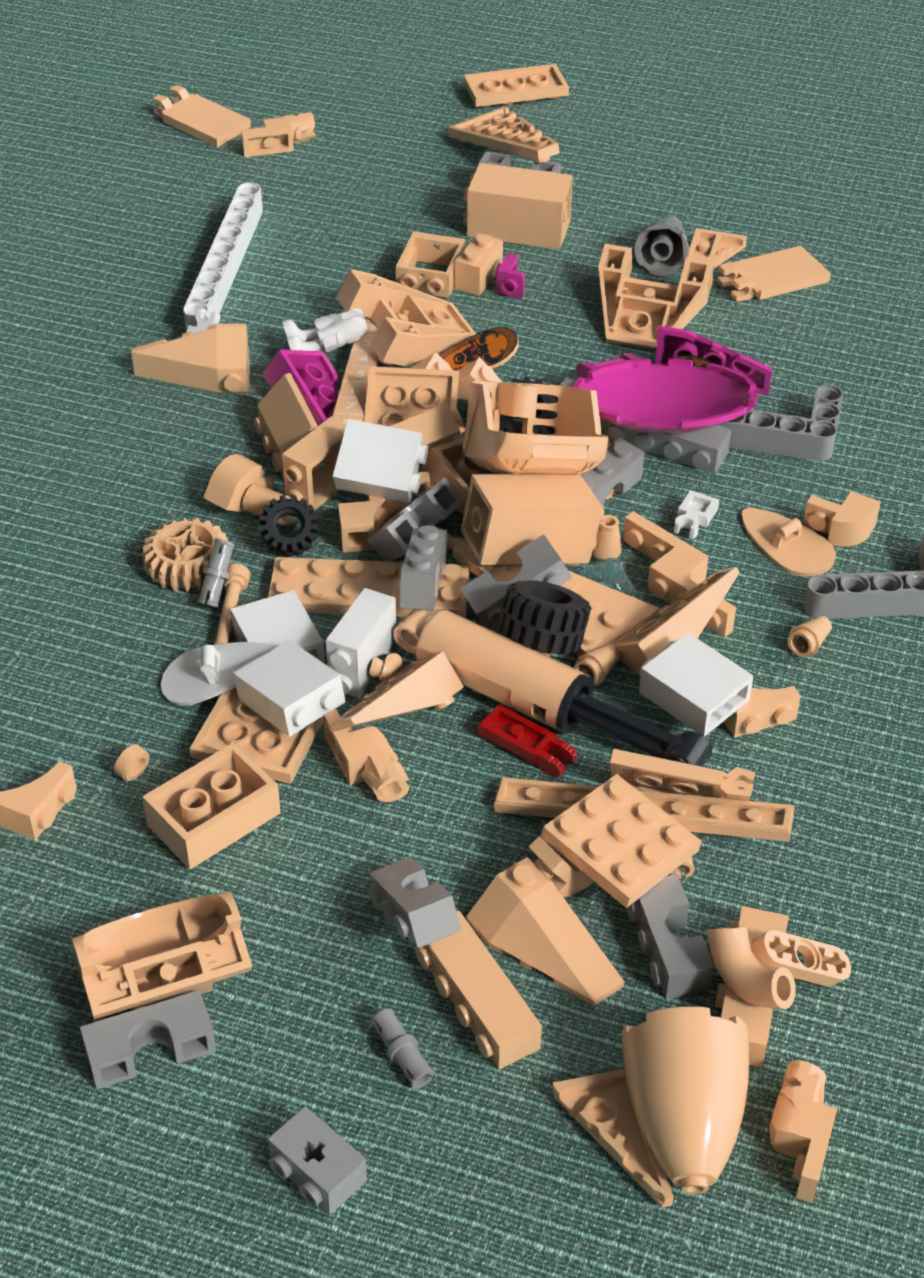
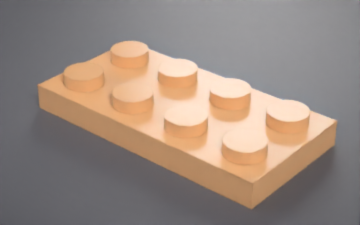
(516, 85)

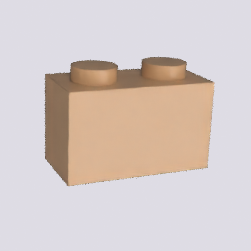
(478, 264)

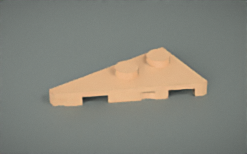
(606, 1112)

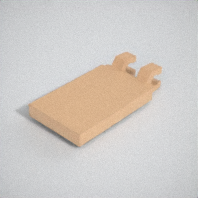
(200, 117)
(773, 274)
(674, 777)

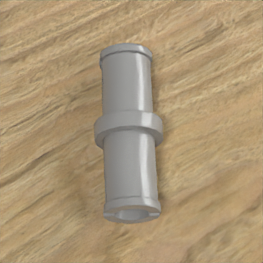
(216, 573)
(402, 1048)

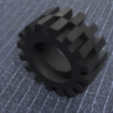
(291, 507)

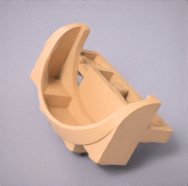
(161, 953)

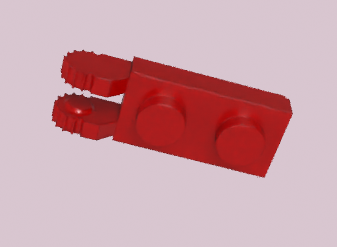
(527, 740)

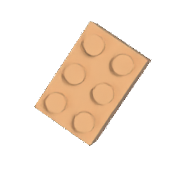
(211, 805)

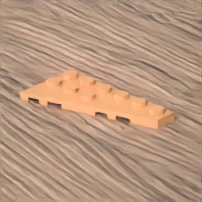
(506, 133)
(611, 610)

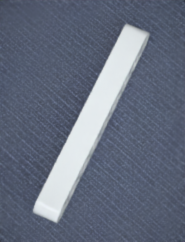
(225, 253)

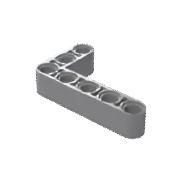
(789, 434)
(867, 593)

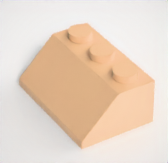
(284, 420)

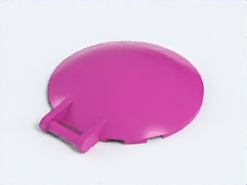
(666, 396)

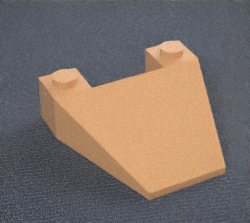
(638, 306)
(407, 320)

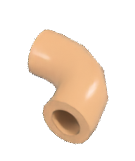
(745, 974)

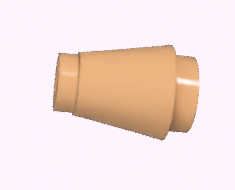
(607, 539)
(808, 636)
(598, 662)

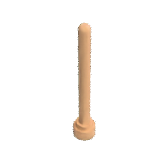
(236, 583)

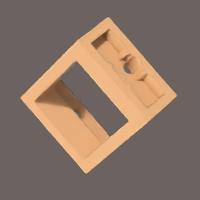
(422, 249)
(437, 425)
(299, 460)

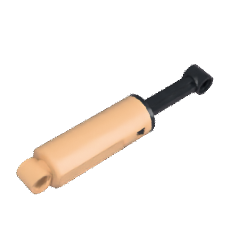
(536, 684)

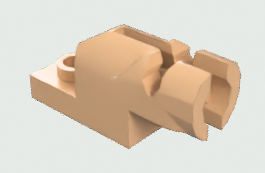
(278, 134)
(367, 758)
(803, 1124)

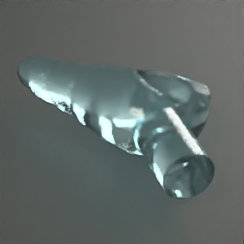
(612, 573)

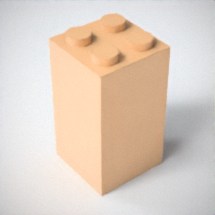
(518, 205)
(514, 510)

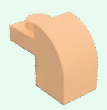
(232, 481)
(844, 523)
(559, 869)

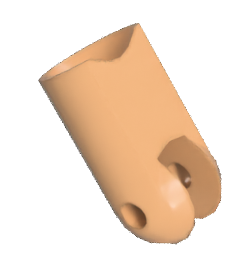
(259, 496)

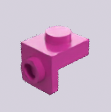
(509, 280)

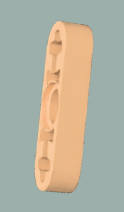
(815, 953)

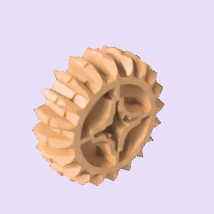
(179, 552)

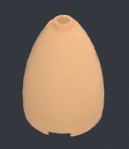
(688, 1090)

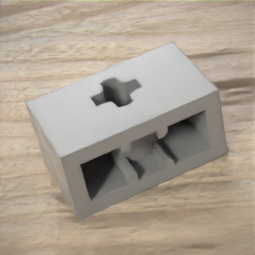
(316, 1161)

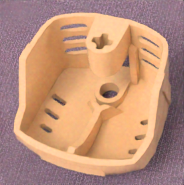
(571, 450)

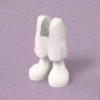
(330, 332)

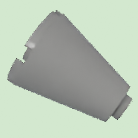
(662, 246)

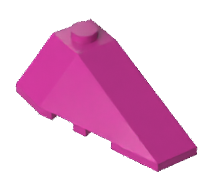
(681, 342)
(313, 377)

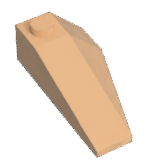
(407, 691)

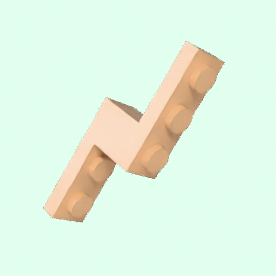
(675, 569)

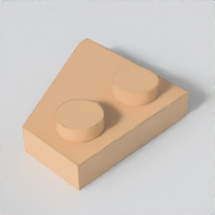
(715, 245)

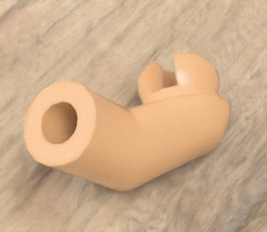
(386, 668)

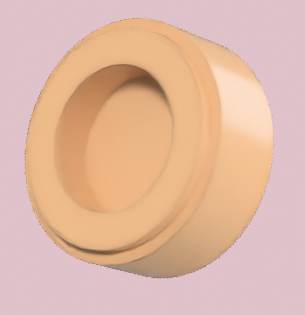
(131, 762)

